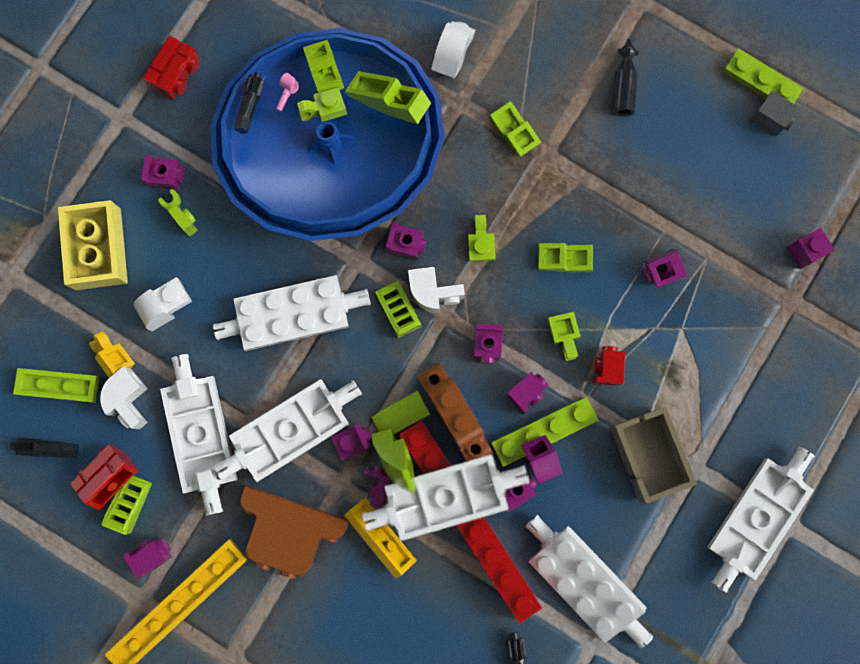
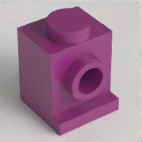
(169, 180)
(397, 247)
(673, 269)
(491, 332)
(527, 391)
(527, 492)
(149, 556)

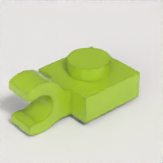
(326, 105)
(183, 218)
(480, 244)
(565, 331)

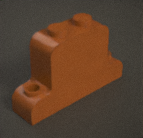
(454, 412)
(287, 532)

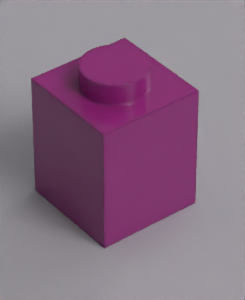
(810, 248)
(541, 459)

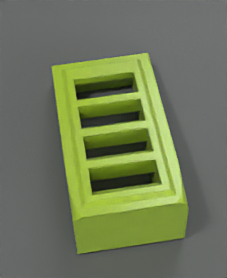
(408, 327)
(131, 518)

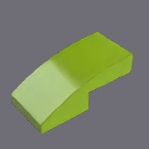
(323, 66)
(514, 130)
(565, 258)
(401, 414)

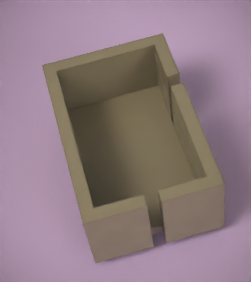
(653, 455)

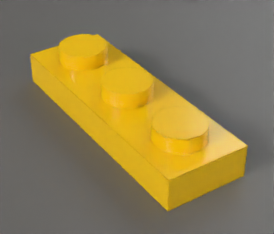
(381, 540)

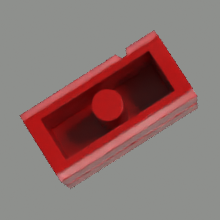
(172, 68)
(103, 476)

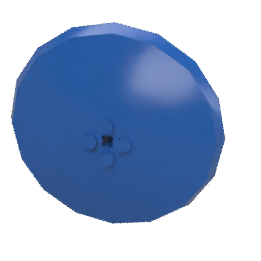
(329, 174)

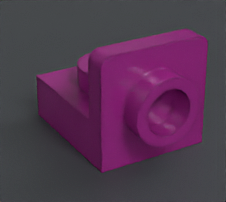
(352, 441)
(377, 491)

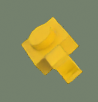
(110, 357)

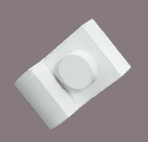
(452, 48)
(428, 295)
(158, 305)
(118, 396)

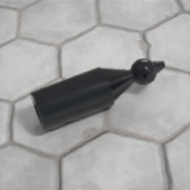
(625, 82)

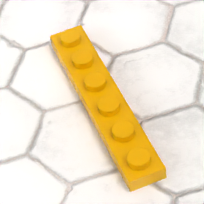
(178, 605)

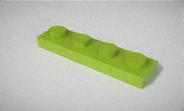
(554, 426)

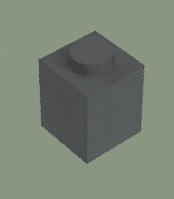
(775, 113)

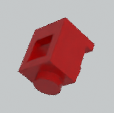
(610, 367)

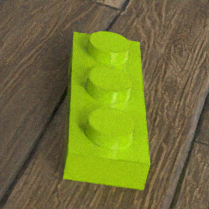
(760, 77)
(56, 385)

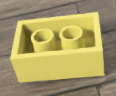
(92, 245)

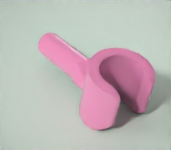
(290, 87)

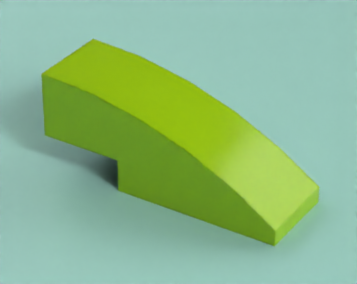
(389, 96)
(395, 459)

